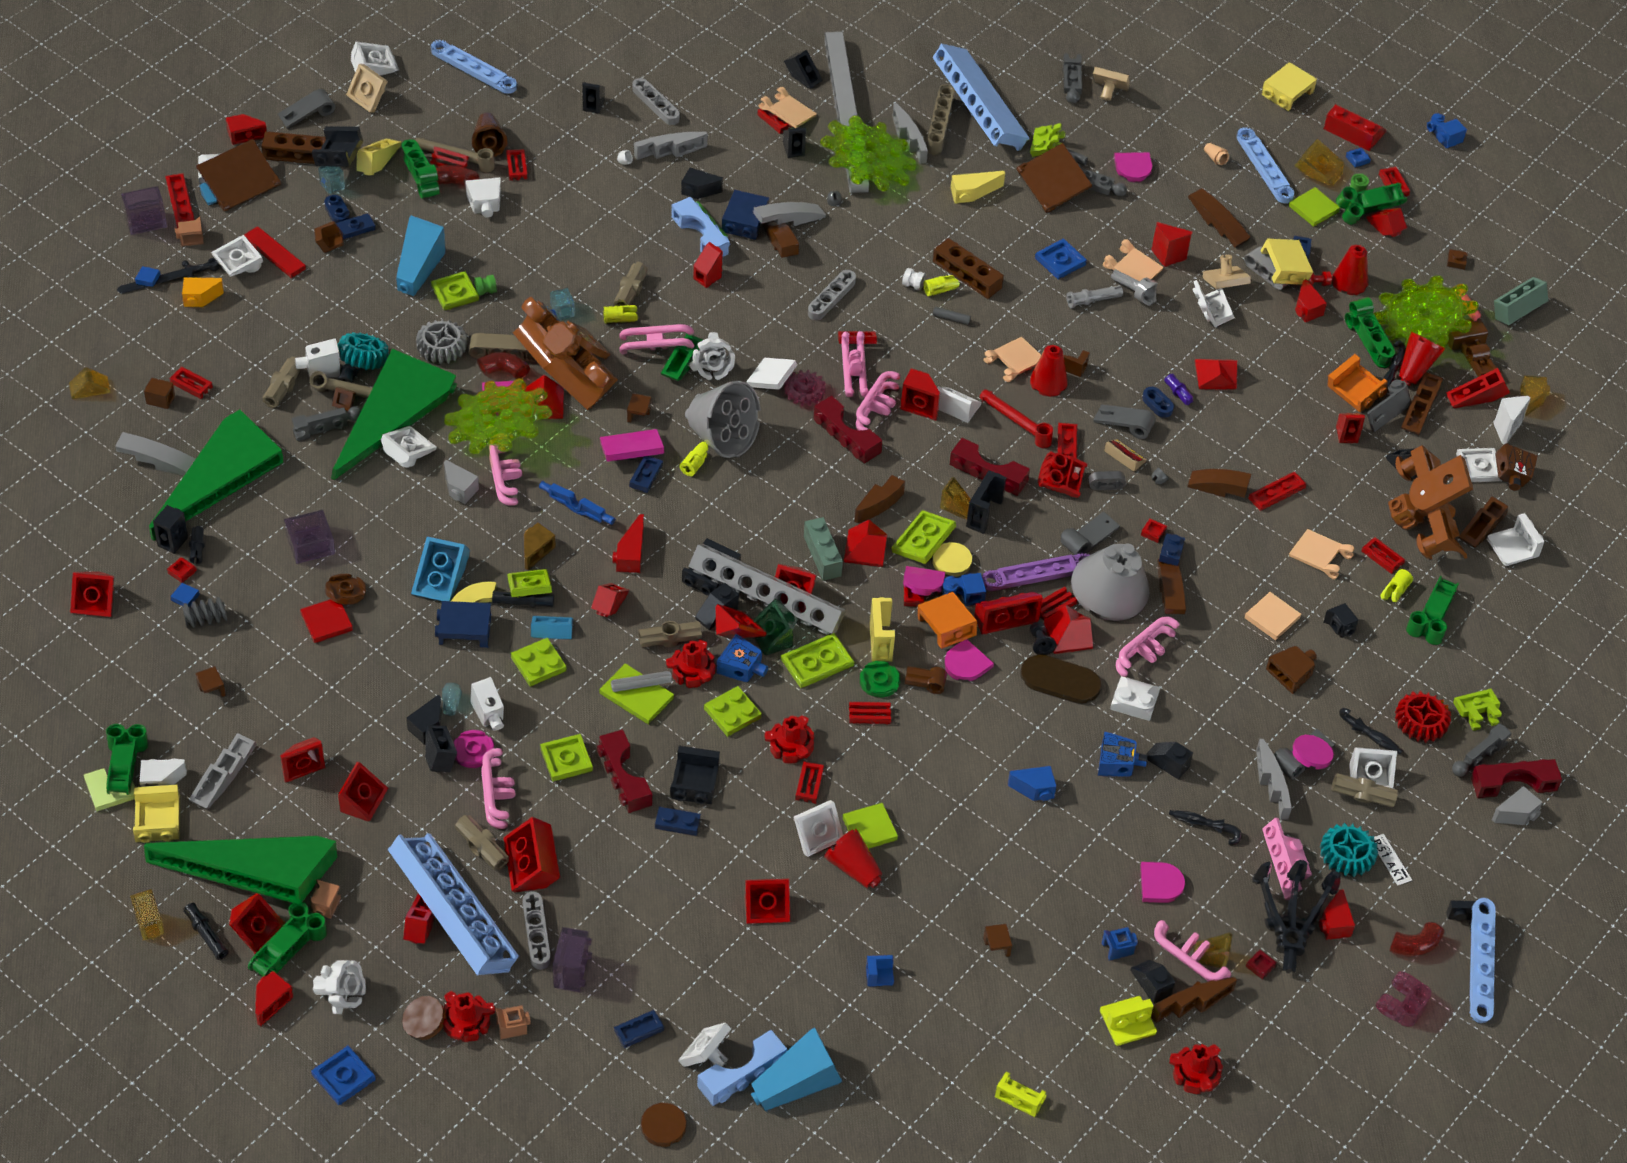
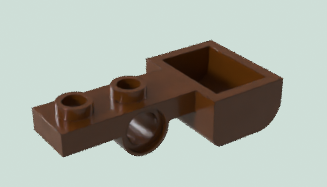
(1474, 347)

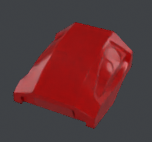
(1062, 474)

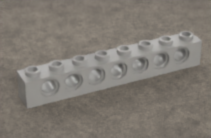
(700, 563)

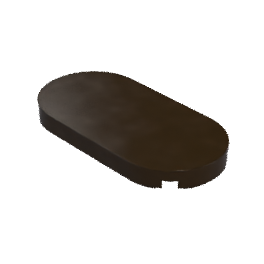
(1060, 679)

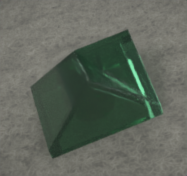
(779, 626)

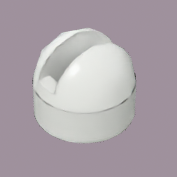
(624, 157)

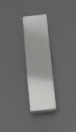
(908, 130)
(675, 144)
(792, 212)
(153, 452)
(223, 771)
(1272, 775)

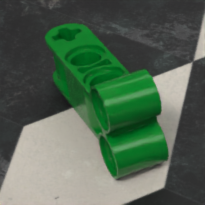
(421, 170)
(1369, 201)
(1370, 331)
(1430, 620)
(124, 747)
(289, 940)

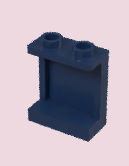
(740, 216)
(464, 621)

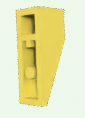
(376, 155)
(976, 185)

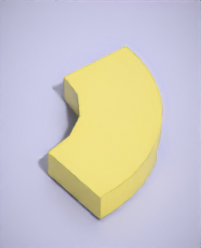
(477, 592)

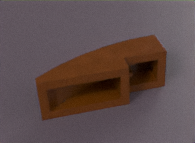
(782, 238)
(1220, 481)
(880, 499)
(1484, 522)

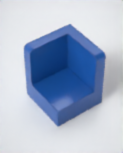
(879, 970)

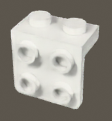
(1214, 304)
(1517, 543)

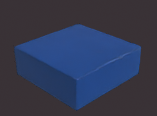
(1358, 157)
(147, 276)
(185, 594)

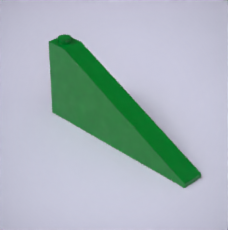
(398, 399)
(228, 462)
(268, 866)

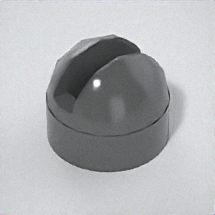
(834, 202)
(1160, 476)

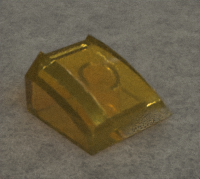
(1320, 163)

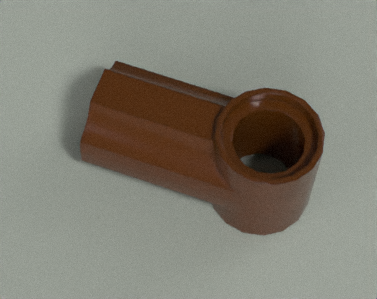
(932, 679)

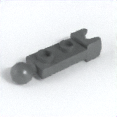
(1072, 78)
(1104, 183)
(323, 422)
(1493, 743)

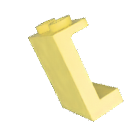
(1288, 85)
(1288, 260)
(881, 640)
(156, 813)

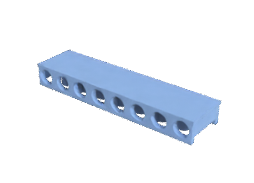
(982, 95)
(452, 906)

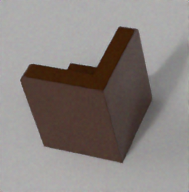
(329, 236)
(1077, 366)
(159, 393)
(638, 405)
(210, 680)
(998, 938)

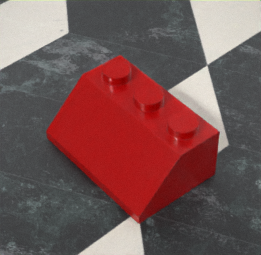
(1353, 127)
(1008, 612)
(531, 856)

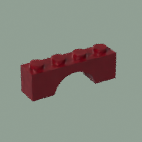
(861, 443)
(967, 458)
(1540, 775)
(633, 790)

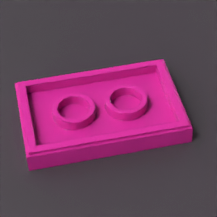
(632, 445)

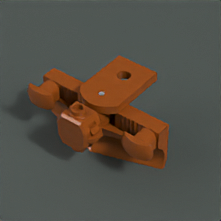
(554, 348)
(1431, 497)

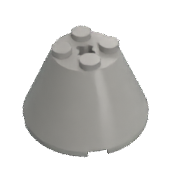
(726, 418)
(1112, 582)

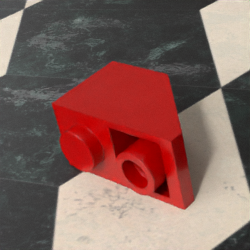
(708, 265)

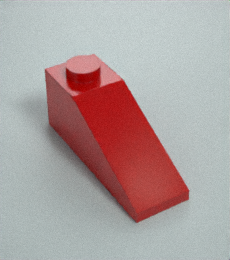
(1479, 390)
(630, 548)
(418, 922)

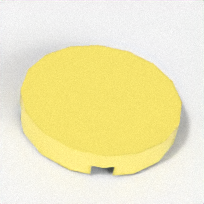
(952, 559)

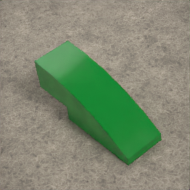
(679, 361)

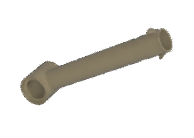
(483, 158)
(331, 384)

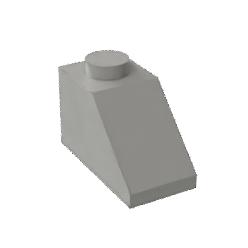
(460, 482)
(1518, 808)

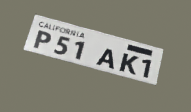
(1391, 860)

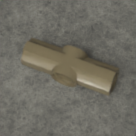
(631, 284)
(281, 383)
(670, 634)
(1364, 790)
(482, 842)

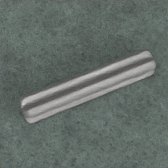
(641, 681)

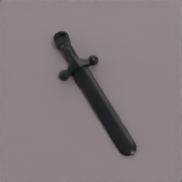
(189, 271)

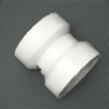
(913, 279)

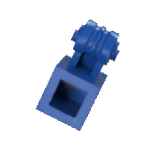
(1447, 133)
(969, 586)

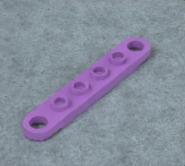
(1032, 572)

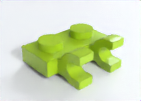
(1046, 139)
(1476, 703)

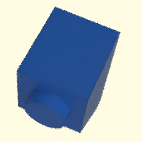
(1034, 783)

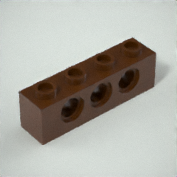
(290, 147)
(968, 268)

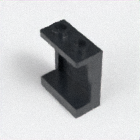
(339, 147)
(990, 489)
(704, 583)
(695, 775)

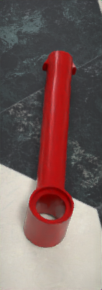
(1043, 432)

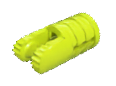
(940, 285)
(620, 314)
(694, 459)
(1397, 585)

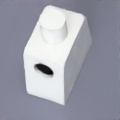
(484, 195)
(322, 358)
(487, 703)

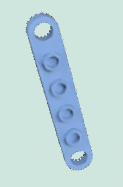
(474, 66)
(1265, 165)
(1482, 960)

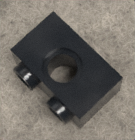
(170, 529)

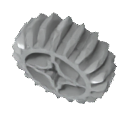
(441, 341)

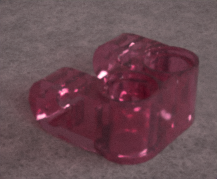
(1398, 1010)

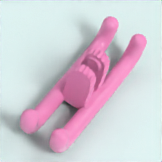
(656, 337)
(854, 364)
(876, 400)
(504, 471)
(1145, 644)
(495, 789)
(1182, 954)

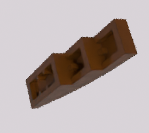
(1215, 213)
(1422, 403)
(1172, 588)
(1198, 996)

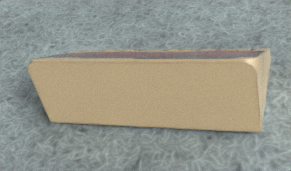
(1124, 454)

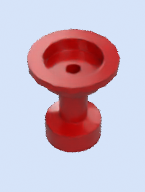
(1325, 278)

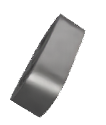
(1107, 480)

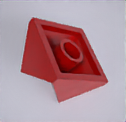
(1216, 374)
(866, 545)
(797, 577)
(92, 593)
(733, 622)
(1070, 630)
(302, 759)
(255, 922)

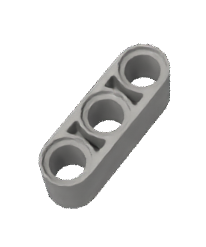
(1263, 266)

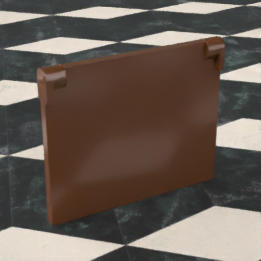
(238, 175)
(1054, 177)

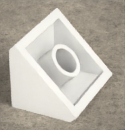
(957, 404)
(1510, 416)
(1374, 765)

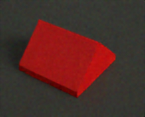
(1171, 244)
(554, 398)
(361, 793)
(767, 900)

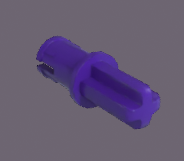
(1178, 389)

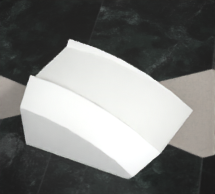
(376, 57)

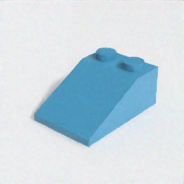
(440, 569)

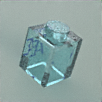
(331, 178)
(562, 303)

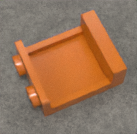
(1356, 384)
(948, 619)

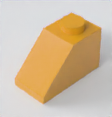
(201, 291)

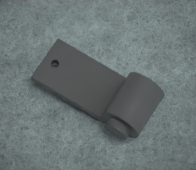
(315, 101)
(1390, 407)
(1138, 420)
(1089, 535)
(1289, 763)

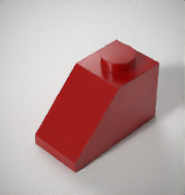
(245, 128)
(1388, 221)
(1309, 303)
(1349, 427)
(609, 599)
(1337, 918)
(271, 996)

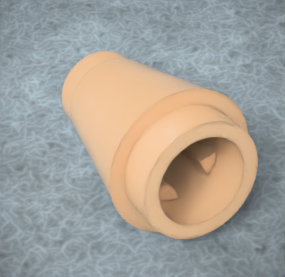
(1217, 154)

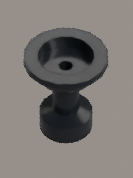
(1043, 644)

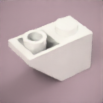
(162, 772)

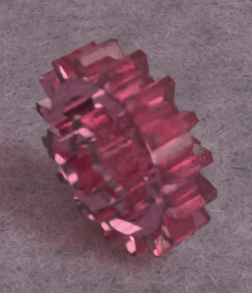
(805, 387)

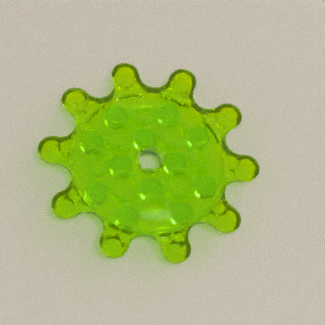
(868, 153)
(1443, 307)
(482, 427)

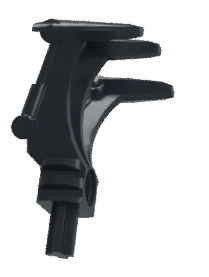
(1296, 874)

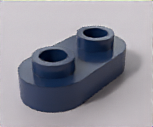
(336, 208)
(1159, 404)

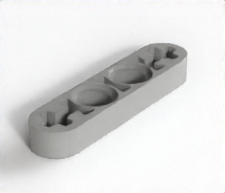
(642, 84)
(828, 292)
(536, 930)

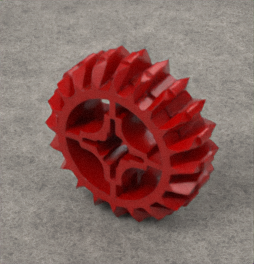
(1426, 727)

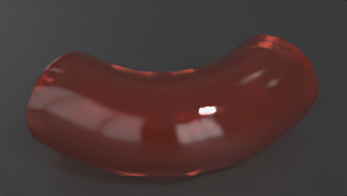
(455, 174)
(503, 362)
(1417, 944)

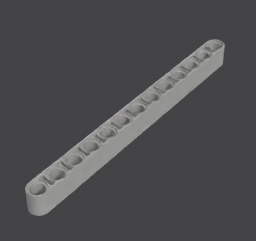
(842, 90)

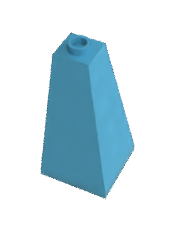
(420, 254)
(796, 1073)

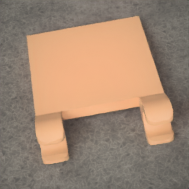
(788, 108)
(1134, 263)
(1016, 355)
(1320, 551)

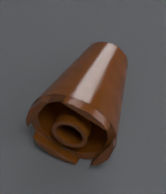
(489, 135)

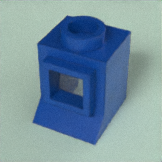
(1121, 943)

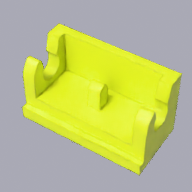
(1019, 1095)

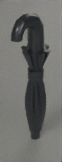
(1396, 362)
(1378, 737)
(1219, 825)

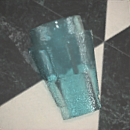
(451, 696)

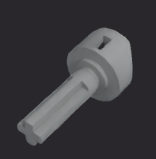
(1144, 290)

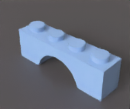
(689, 215)
(720, 1083)

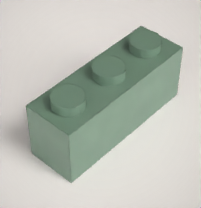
(1521, 300)
(823, 548)

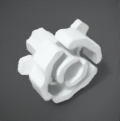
(713, 357)
(340, 983)

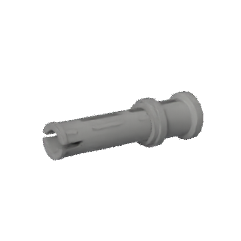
(1086, 297)

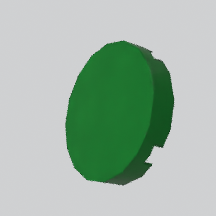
(879, 679)

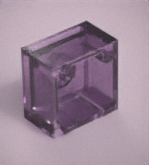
(144, 210)
(309, 536)
(571, 959)

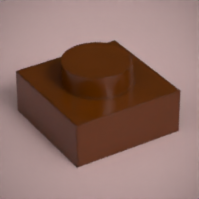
(1457, 259)
(343, 398)

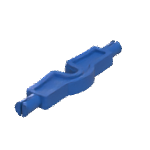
(583, 507)

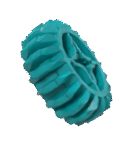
(363, 350)
(1353, 845)

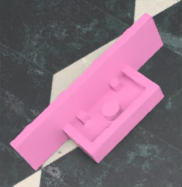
(1284, 854)

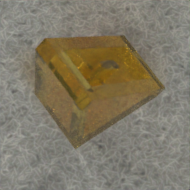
(88, 384)
(955, 499)
(1218, 951)

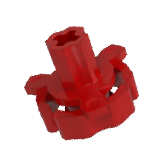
(692, 662)
(791, 737)
(465, 1015)
(1197, 1066)

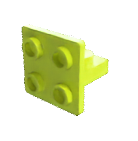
(1129, 1020)

